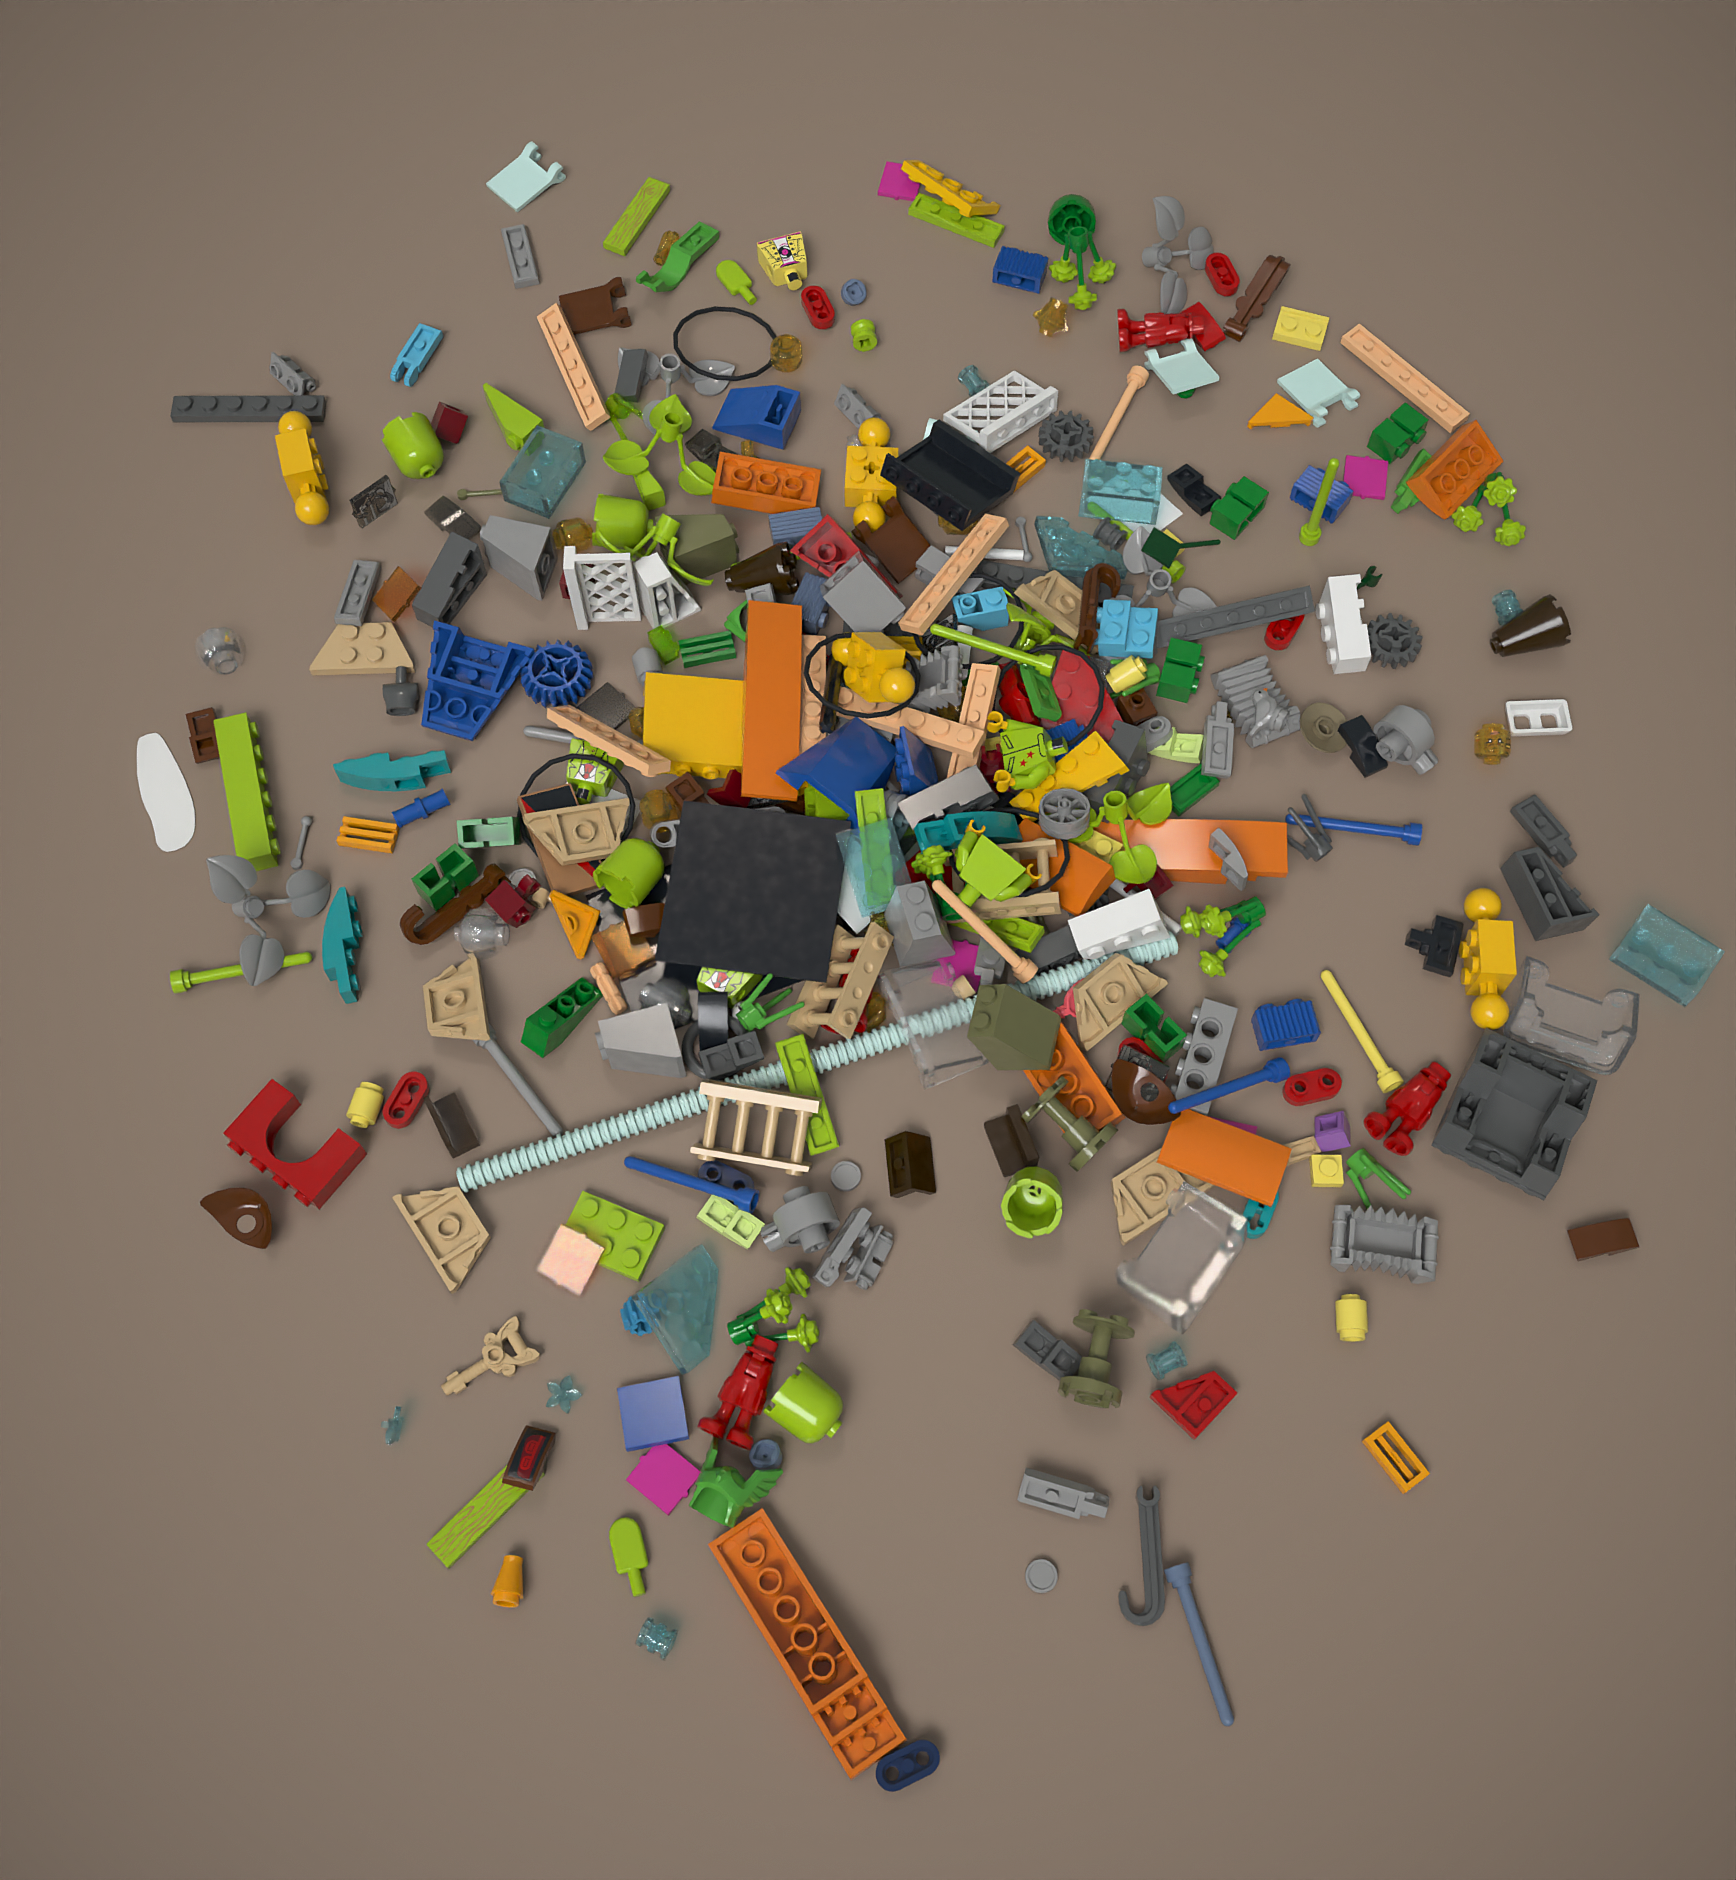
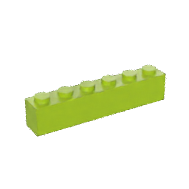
(246, 791)

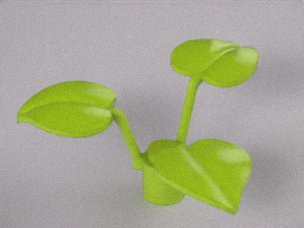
(670, 422)
(663, 533)
(1026, 643)
(1151, 807)

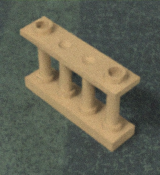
(1035, 905)
(856, 989)
(774, 1103)

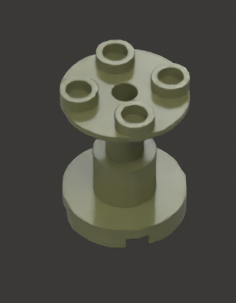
(1078, 1132)
(1094, 1371)

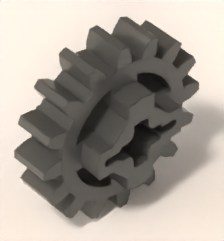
(1066, 436)
(1393, 640)

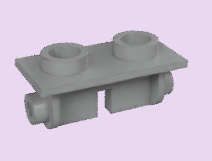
(290, 376)
(853, 406)
(872, 1246)

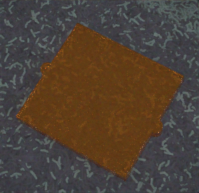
(396, 594)
(621, 951)
(571, 1259)

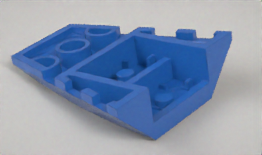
(467, 680)
(844, 763)

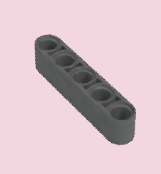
(1053, 951)

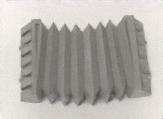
(939, 679)
(1237, 689)
(1384, 1241)

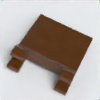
(594, 308)
(895, 543)

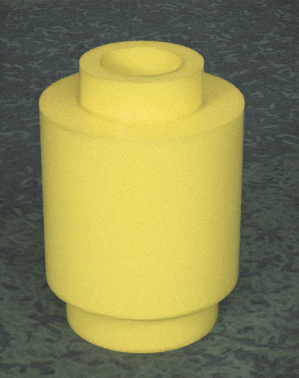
(1126, 674)
(365, 1105)
(1351, 1318)

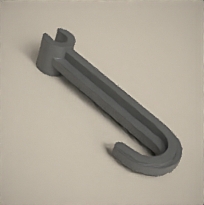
(1151, 1563)

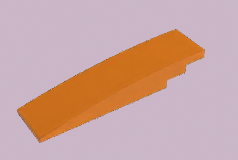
(771, 698)
(1184, 849)
(807, 1644)

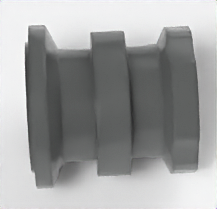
(1110, 534)

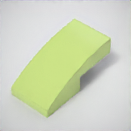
(1181, 748)
(730, 1221)

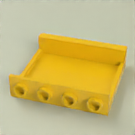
(694, 723)

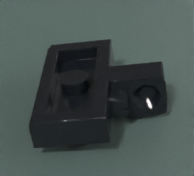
(1438, 945)

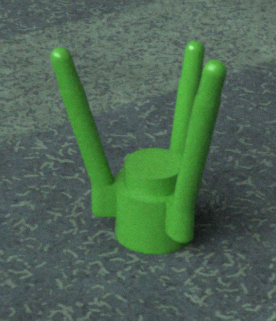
(1152, 677)
(753, 1015)
(1366, 1165)

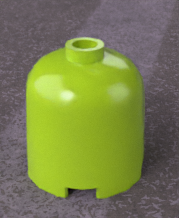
(413, 446)
(621, 521)
(630, 872)
(1030, 1210)
(807, 1406)

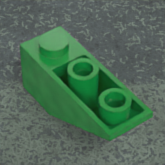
(559, 1017)

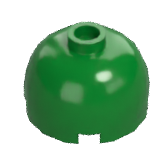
(1070, 212)

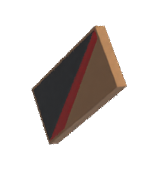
(569, 878)

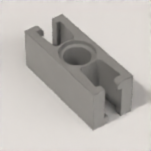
(932, 562)

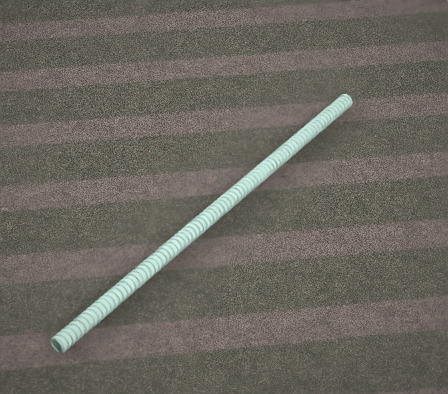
(764, 1078)

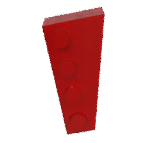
(829, 548)

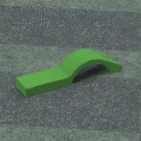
(680, 258)

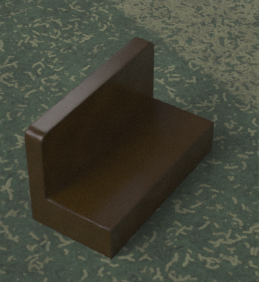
(452, 1124)
(1011, 1142)
(909, 1164)

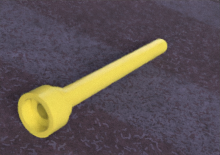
(1387, 1078)

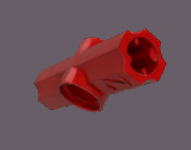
(1015, 698)

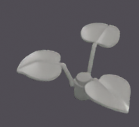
(1169, 220)
(670, 372)
(1136, 562)
(230, 882)

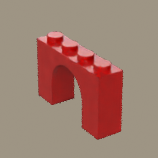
(312, 1179)

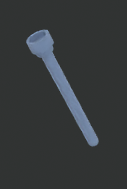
(1180, 1579)

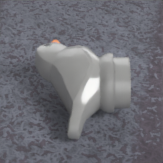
(1267, 713)

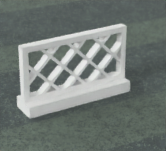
(1013, 421)
(582, 590)

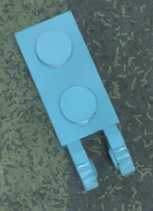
(416, 353)

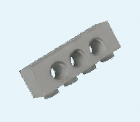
(1220, 1020)

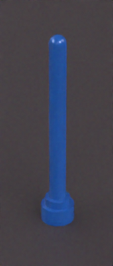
(1409, 833)
(1274, 1071)
(745, 1198)

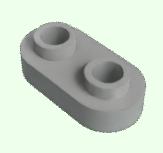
(1158, 736)

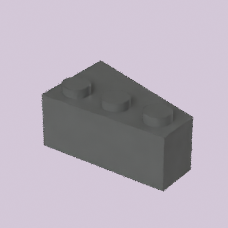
(450, 581)
(1544, 896)

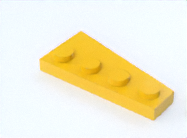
(950, 190)
(1079, 770)

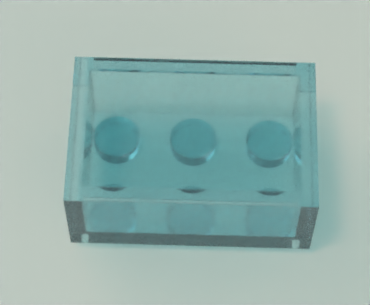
(543, 472)
(1120, 491)
(873, 864)
(1666, 955)

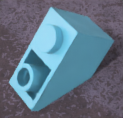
(982, 609)

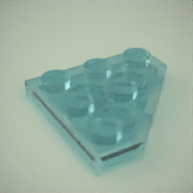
(1073, 552)
(682, 1306)

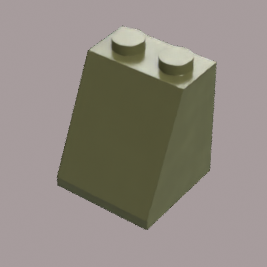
(703, 545)
(1013, 1029)

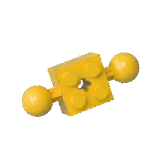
(302, 467)
(863, 482)
(874, 667)
(1487, 958)

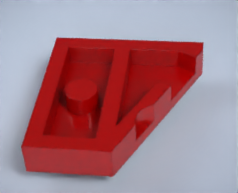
(1195, 1401)

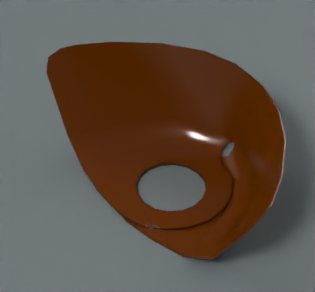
(1126, 1089)
(232, 1204)

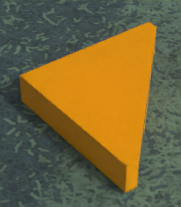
(1279, 413)
(577, 920)

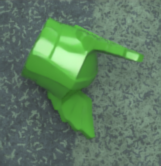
(723, 1491)

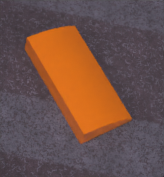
(1455, 470)
(764, 484)
(1083, 879)
(1085, 1091)
(1225, 1156)

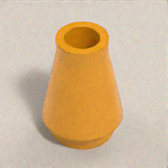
(509, 1583)

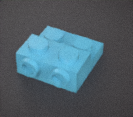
(1126, 629)

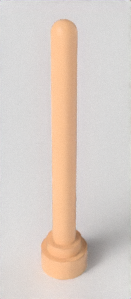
(1136, 379)
(1023, 968)

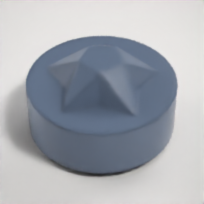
(853, 292)
(765, 1455)

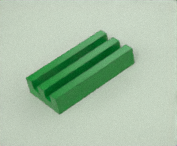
(706, 644)

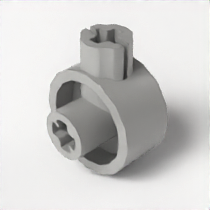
(1406, 738)
(802, 1221)

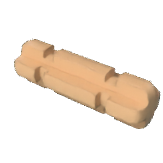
(608, 988)

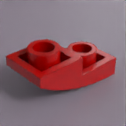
(1212, 332)

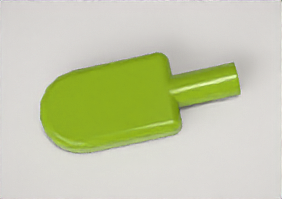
(735, 280)
(629, 1552)

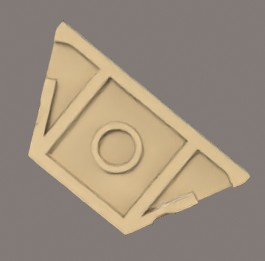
(1055, 600)
(362, 650)
(580, 831)
(1107, 995)
(457, 1003)
(1142, 1195)
(446, 1231)

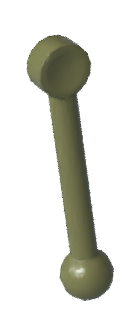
(463, 494)

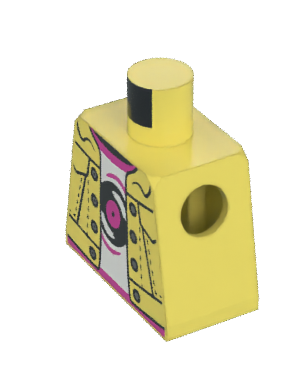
(784, 260)

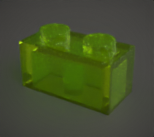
(663, 644)

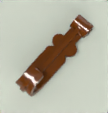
(1257, 294)
(1099, 574)
(452, 912)

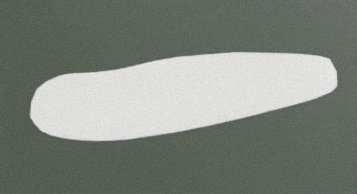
(164, 793)

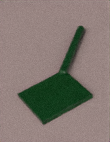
(1165, 549)

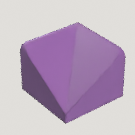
(1332, 1131)

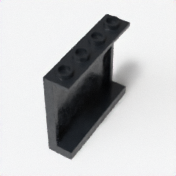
(951, 476)

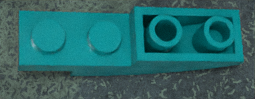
(383, 774)
(1000, 829)
(339, 940)

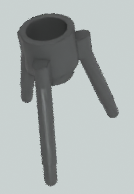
(1316, 845)

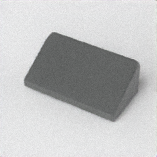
(632, 374)

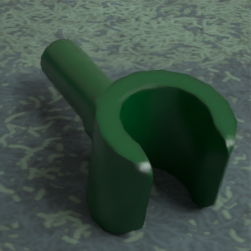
(1369, 579)

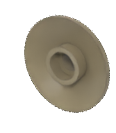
(1320, 726)

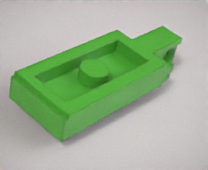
(1405, 495)
(1040, 693)

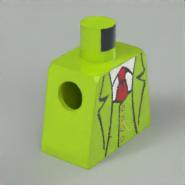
(588, 776)
(734, 983)

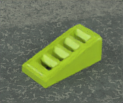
(650, 490)

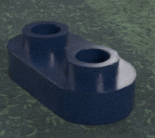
(726, 1175)
(907, 1765)

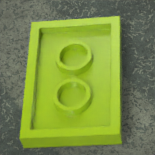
(625, 1234)

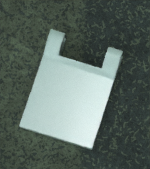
(524, 178)
(1181, 370)
(1316, 388)

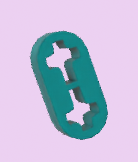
(1264, 1219)

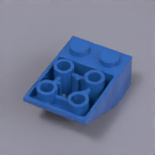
(760, 414)
(914, 763)

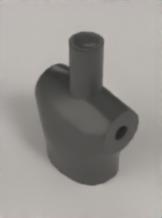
(400, 696)

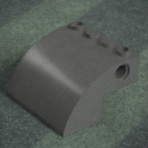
(1514, 1114)

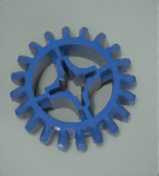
(558, 662)

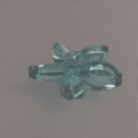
(562, 1394)
(394, 1426)

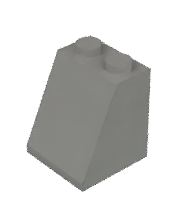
(520, 553)
(862, 596)
(917, 925)
(642, 1042)

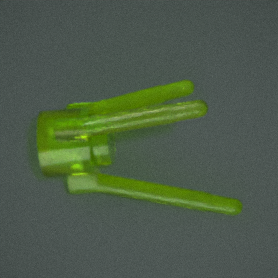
(620, 409)

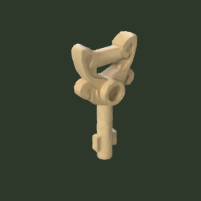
(495, 1357)

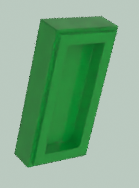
(1191, 790)

